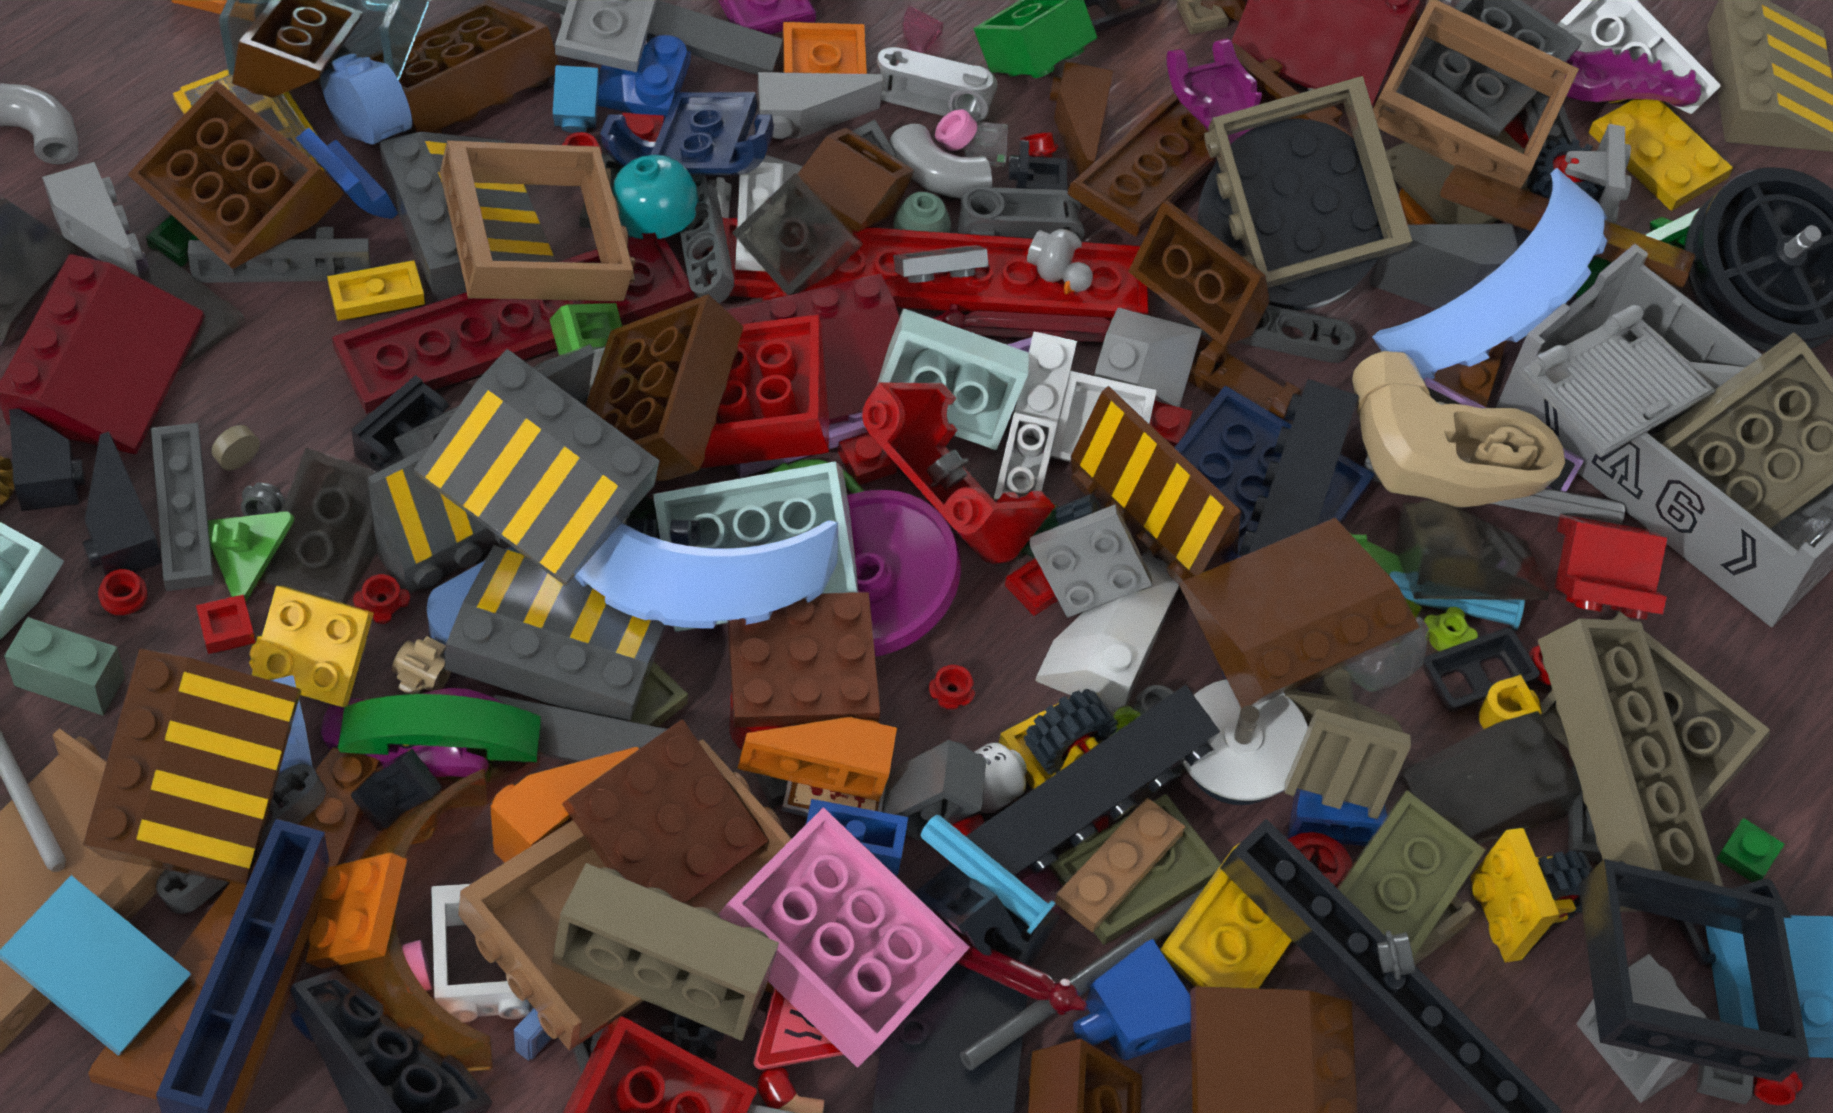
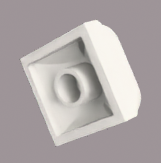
(1079, 400)

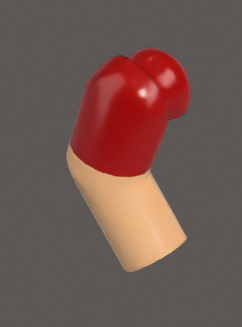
(780, 1094)

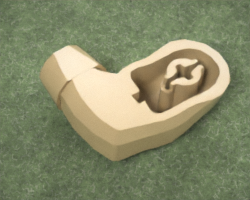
(1448, 450)

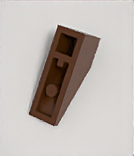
(1081, 110)

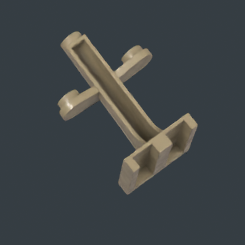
(1347, 749)

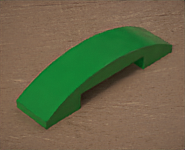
(440, 721)

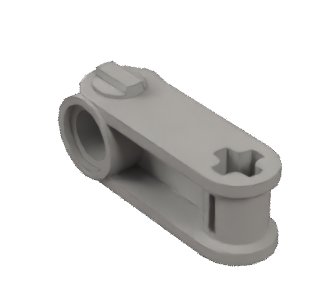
(935, 83)

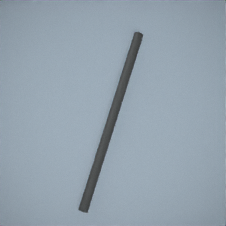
(1041, 1009)

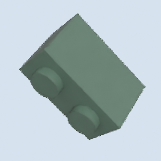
(65, 666)

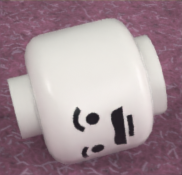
(1003, 777)

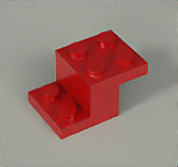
(1610, 566)

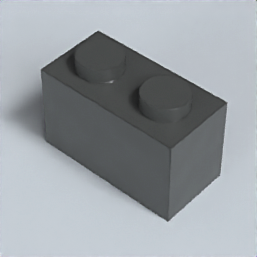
(937, 782)

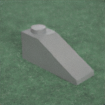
(815, 100)

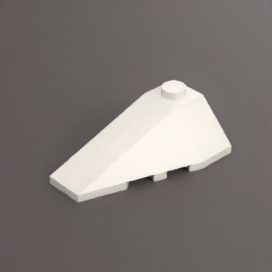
(1632, 27)
(1111, 642)

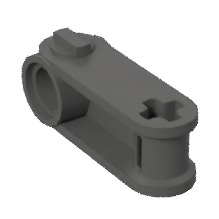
(1018, 212)

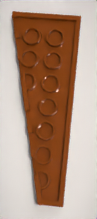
(149, 1055)

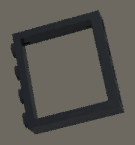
(1764, 1053)

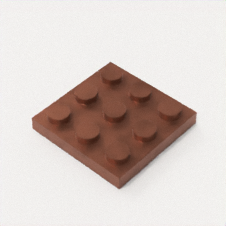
(805, 663)
(666, 817)

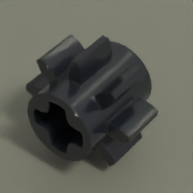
(700, 1045)

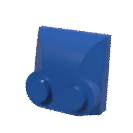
(653, 85)

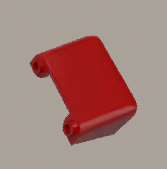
(914, 432)

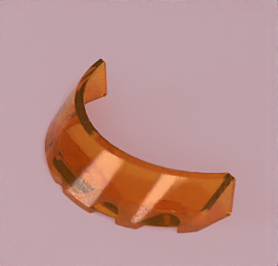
(390, 976)

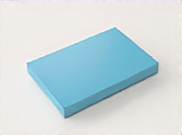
(94, 965)

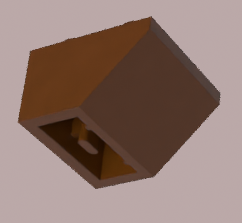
(856, 178)

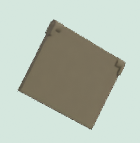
(1424, 177)

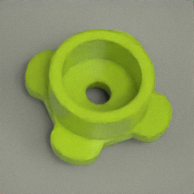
(1441, 637)

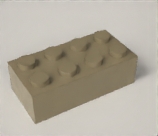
(664, 950)

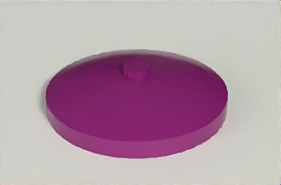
(905, 564)

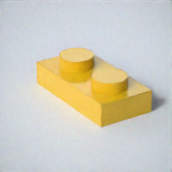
(376, 290)

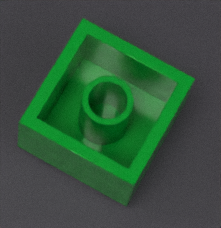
(1035, 36)

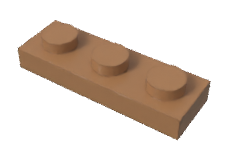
(1119, 864)

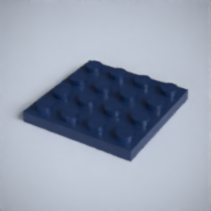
(1233, 451)

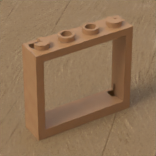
(1451, 139)
(535, 165)

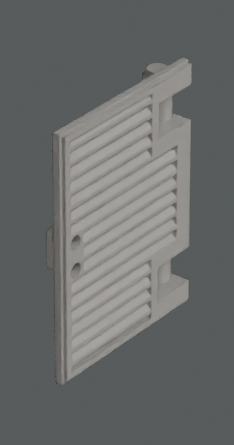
(1617, 386)

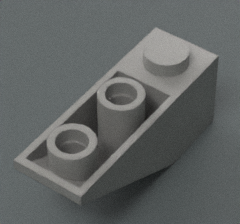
(88, 218)

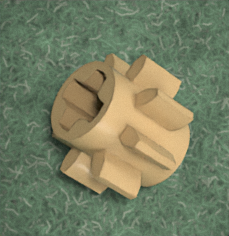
(421, 666)

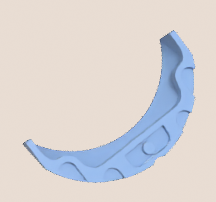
(1515, 295)
(709, 585)

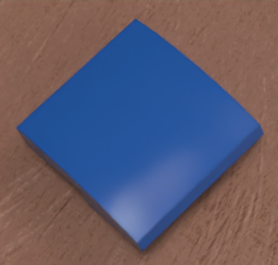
(348, 175)

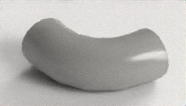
(44, 118)
(934, 167)

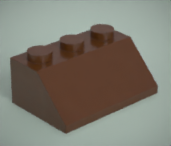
(292, 44)
(1201, 276)
(1081, 1080)

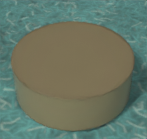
(235, 447)

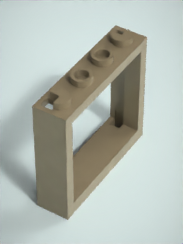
(1372, 157)

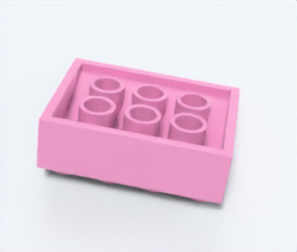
(849, 936)

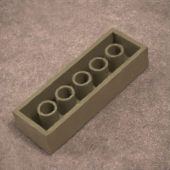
(1626, 749)

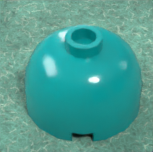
(655, 196)

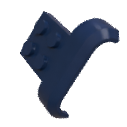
(701, 133)

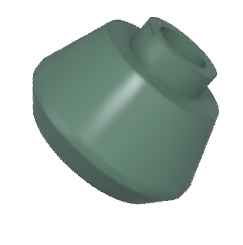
(922, 213)

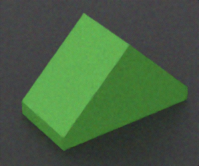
(584, 325)

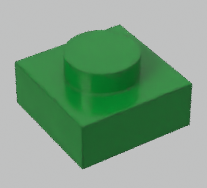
(1750, 851)

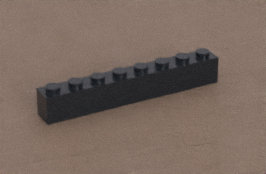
(1406, 1010)

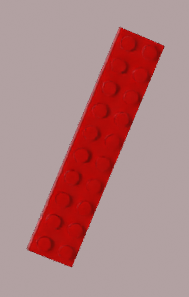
(1003, 286)

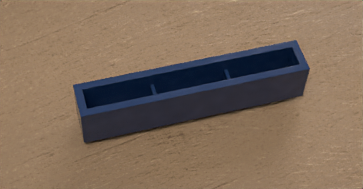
(245, 972)

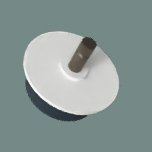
(1252, 748)

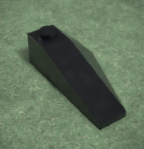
(376, 1060)

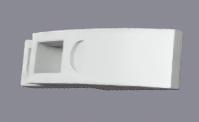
(1036, 416)

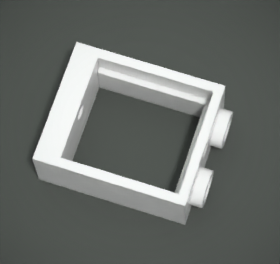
(465, 1000)

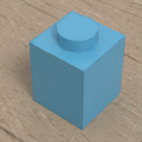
(575, 98)

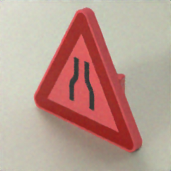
(789, 1037)

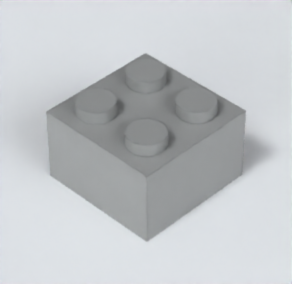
(1641, 1071)

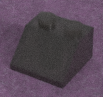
(797, 236)

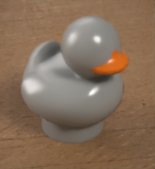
(1053, 259)

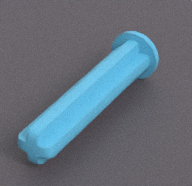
(1500, 611)
(986, 871)

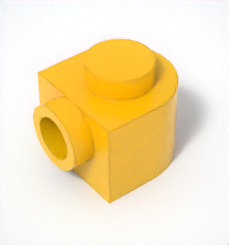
(1508, 700)

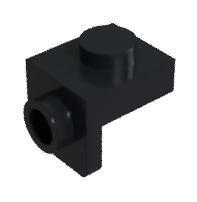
(1037, 171)
(395, 789)

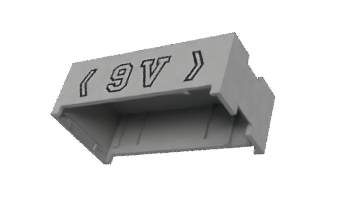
(1651, 480)

